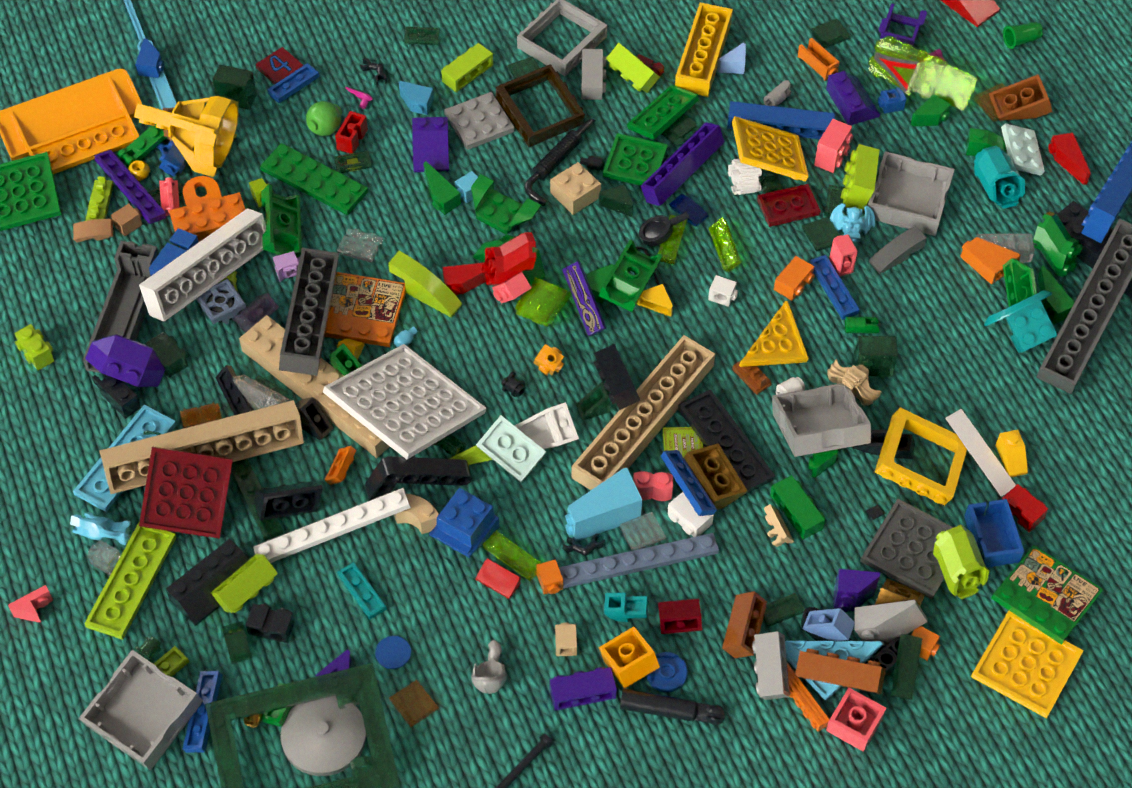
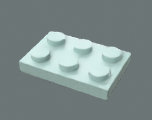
(1023, 149)
(511, 448)

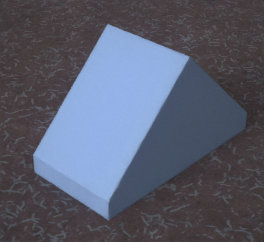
(733, 61)

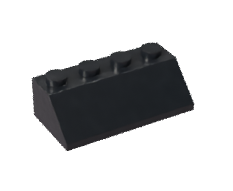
(193, 589)

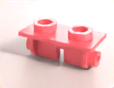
(169, 195)

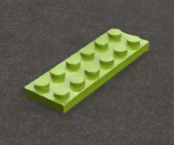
(130, 581)

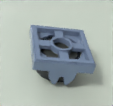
(222, 302)

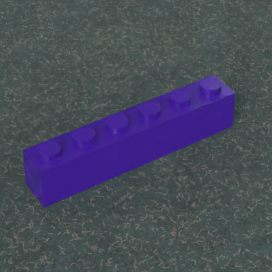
(682, 164)

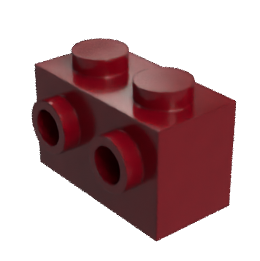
(680, 616)

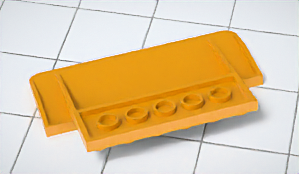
(73, 121)

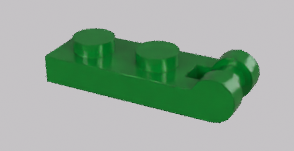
(142, 145)

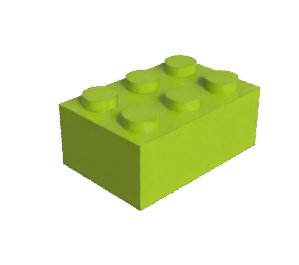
(860, 177)

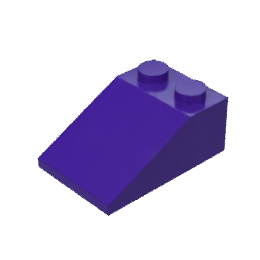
(430, 143)

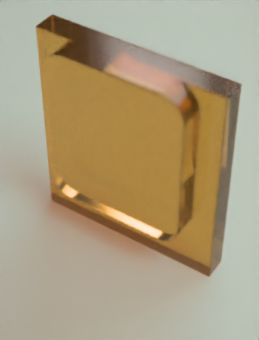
(413, 703)

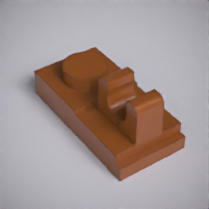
(753, 377)

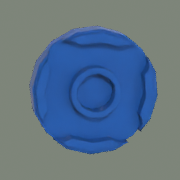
(671, 673)

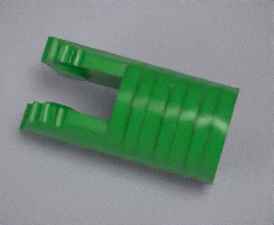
(861, 325)

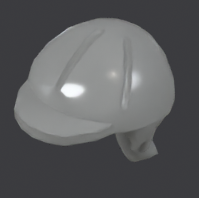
(490, 675)

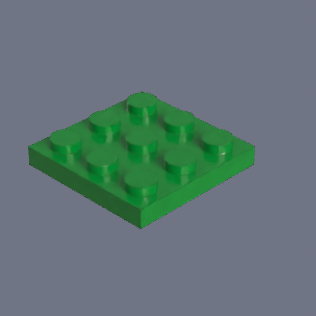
(634, 159)

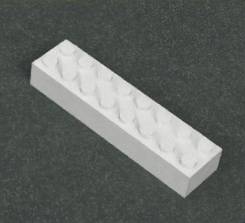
(204, 265)

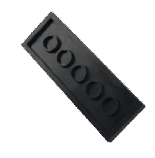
(716, 426)

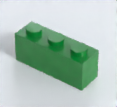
(797, 507)

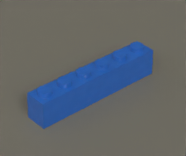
(796, 121)

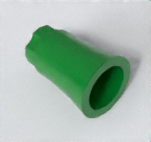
(1020, 34)

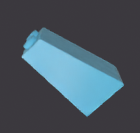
(604, 507)

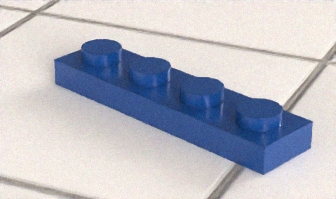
(834, 287)
(688, 483)
(198, 725)

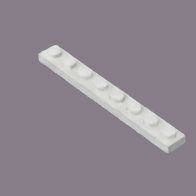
(334, 526)

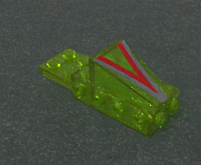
(921, 72)

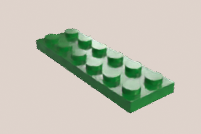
(314, 179)

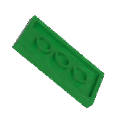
(662, 112)

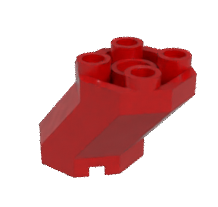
(509, 259)

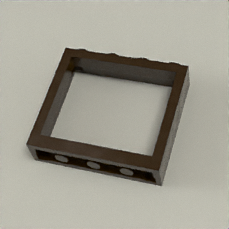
(529, 80)

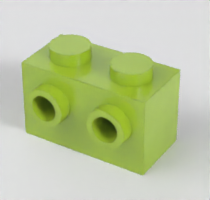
(34, 347)

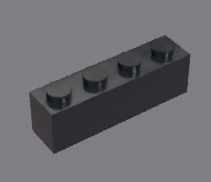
(615, 377)

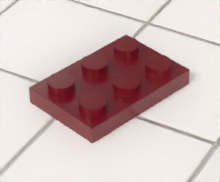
(788, 205)

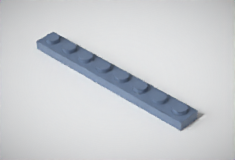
(638, 560)

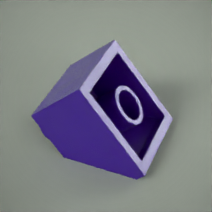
(854, 588)

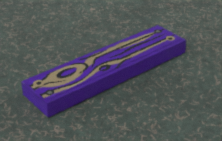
(584, 298)

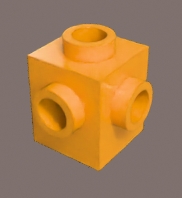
(546, 354)

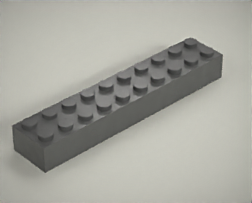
(1090, 312)

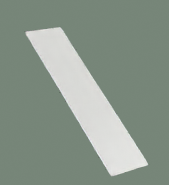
(981, 452)

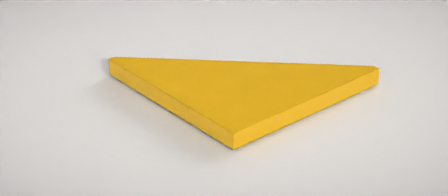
(778, 342)

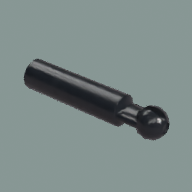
(671, 707)

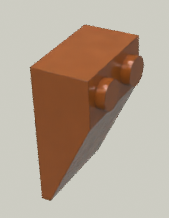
(1021, 100)

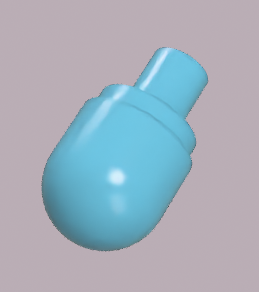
(405, 337)

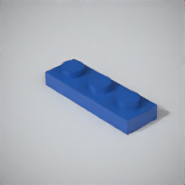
(293, 83)

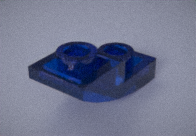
(695, 212)

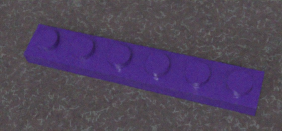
(130, 186)

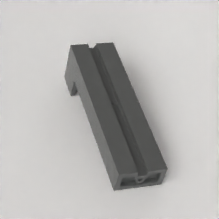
(125, 304)

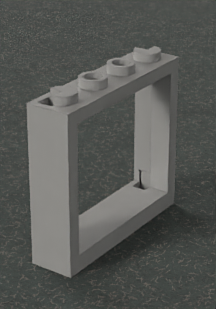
(568, 63)

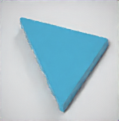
(857, 649)

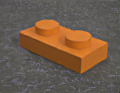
(340, 465)

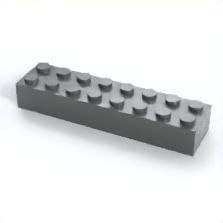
(309, 312)

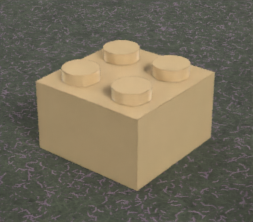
(575, 188)

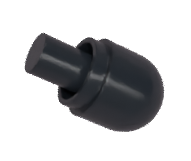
(593, 162)

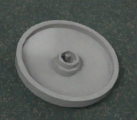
(323, 737)

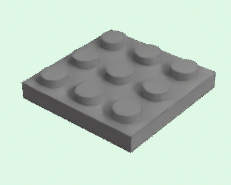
(479, 120)

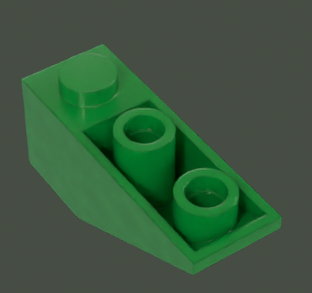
(1059, 303)

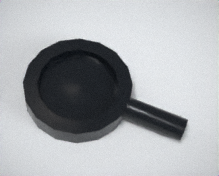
(659, 228)

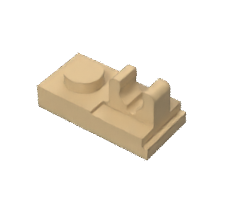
(780, 529)

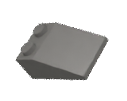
(888, 620)

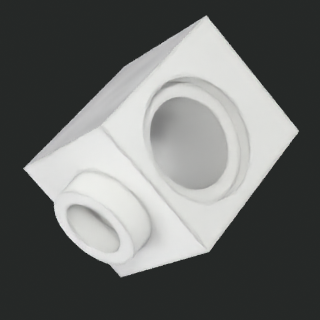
(723, 291)

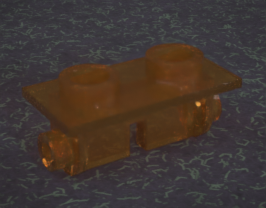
(200, 415)

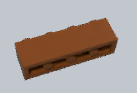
(840, 672)

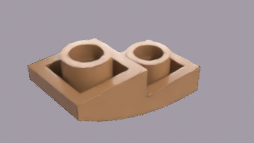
(96, 229)

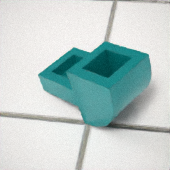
(623, 607)

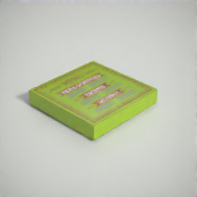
(680, 439)

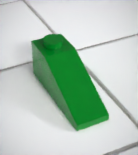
(980, 139)
(443, 194)

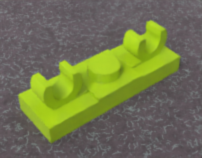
(99, 199)

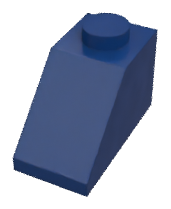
(149, 61)

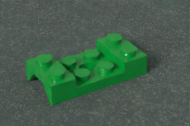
(281, 235)
(623, 287)

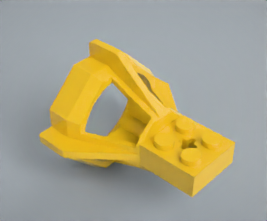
(192, 126)

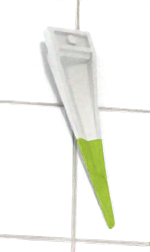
(547, 429)

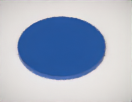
(393, 652)

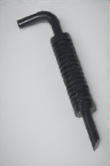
(554, 158)

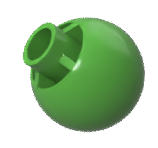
(323, 118)

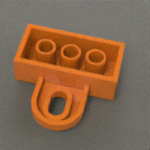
(206, 213)

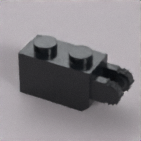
(118, 395)

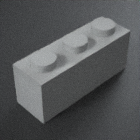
(593, 74)
(771, 665)

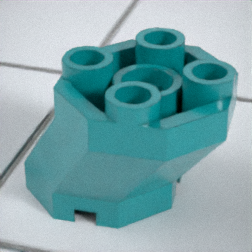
(999, 177)

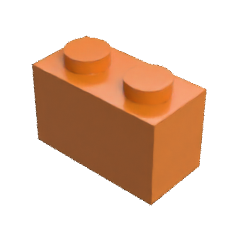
(794, 278)

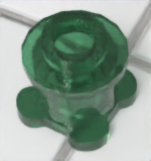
(769, 184)
(148, 648)

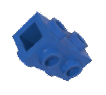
(172, 160)

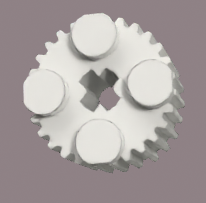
(744, 177)

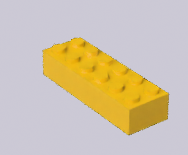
(704, 49)

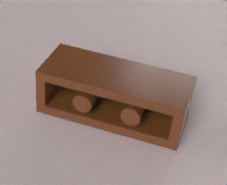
(744, 624)

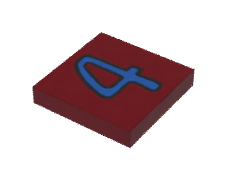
(278, 65)

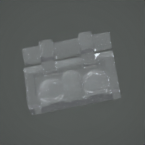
(358, 248)

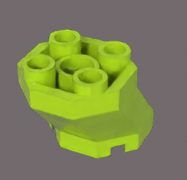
(960, 561)

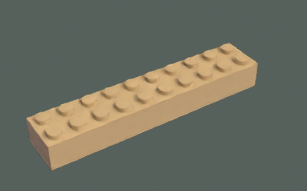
(264, 345)
(639, 423)
(229, 437)

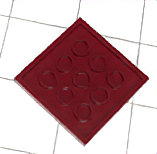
(185, 492)

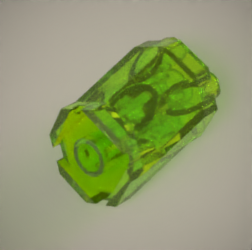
(542, 302)

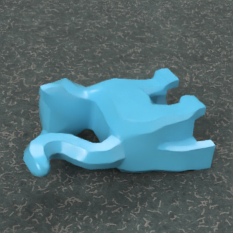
(101, 527)

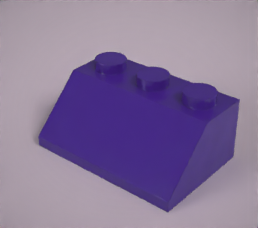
(851, 98)

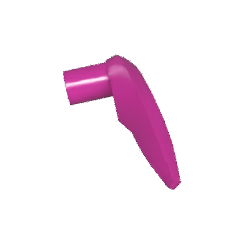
(361, 95)

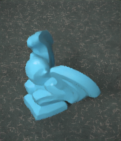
(852, 222)

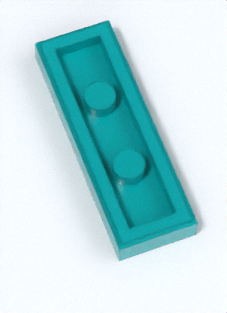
(361, 590)

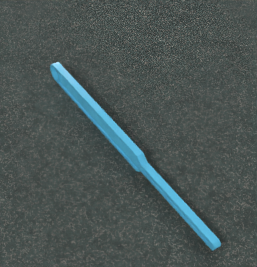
(160, 85)

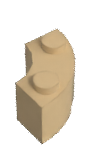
(421, 514)

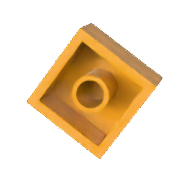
(629, 657)

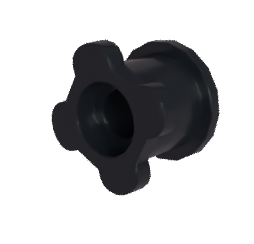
(513, 385)

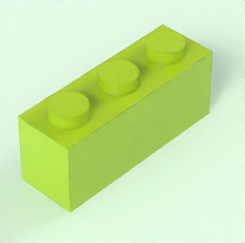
(467, 67)
(632, 68)
(244, 583)

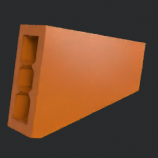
(987, 258)

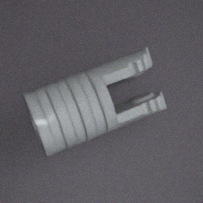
(778, 94)

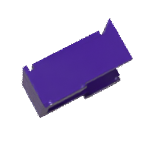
(885, 23)

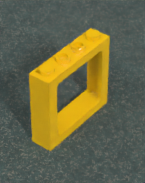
(906, 478)

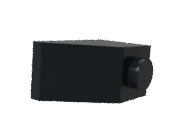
(313, 419)

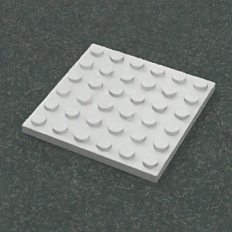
(404, 401)

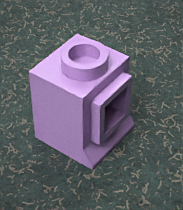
(286, 265)

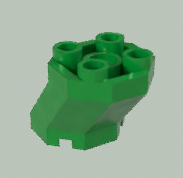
(1057, 244)

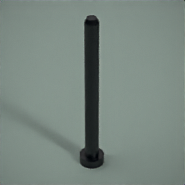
(544, 741)

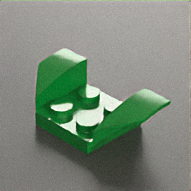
(499, 209)

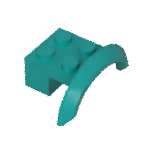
(1027, 322)

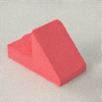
(26, 606)

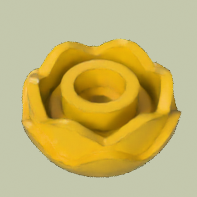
(139, 170)

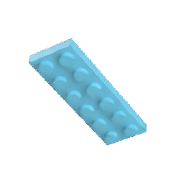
(94, 485)

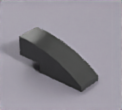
(898, 250)

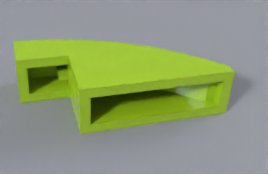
(424, 284)

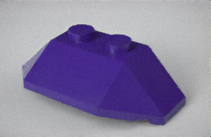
(126, 361)

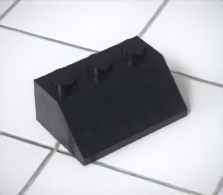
(287, 500)

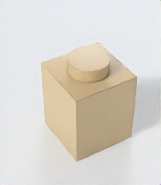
(566, 639)

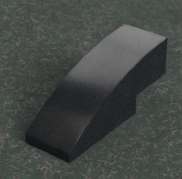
(904, 451)

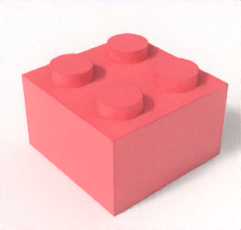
(833, 146)
(856, 719)

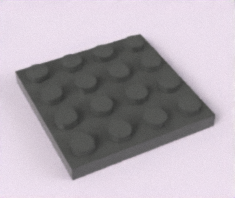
(906, 547)

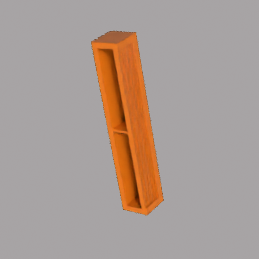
(806, 702)

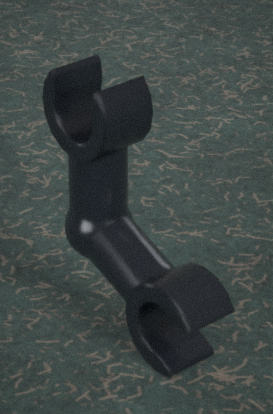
(374, 66)
(581, 549)

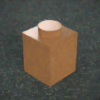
(127, 219)

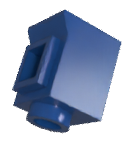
(892, 100)

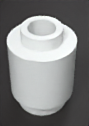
(790, 385)

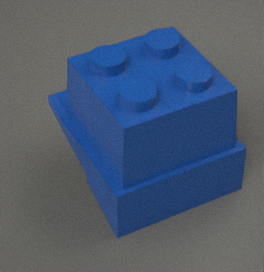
(465, 523)

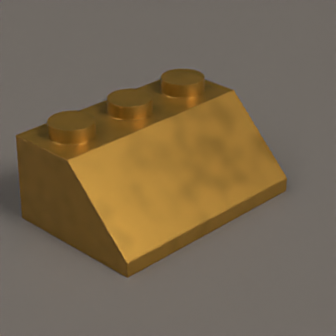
(716, 475)

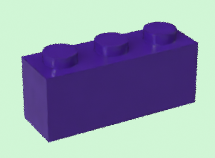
(582, 688)

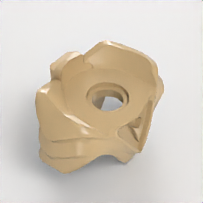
(855, 379)

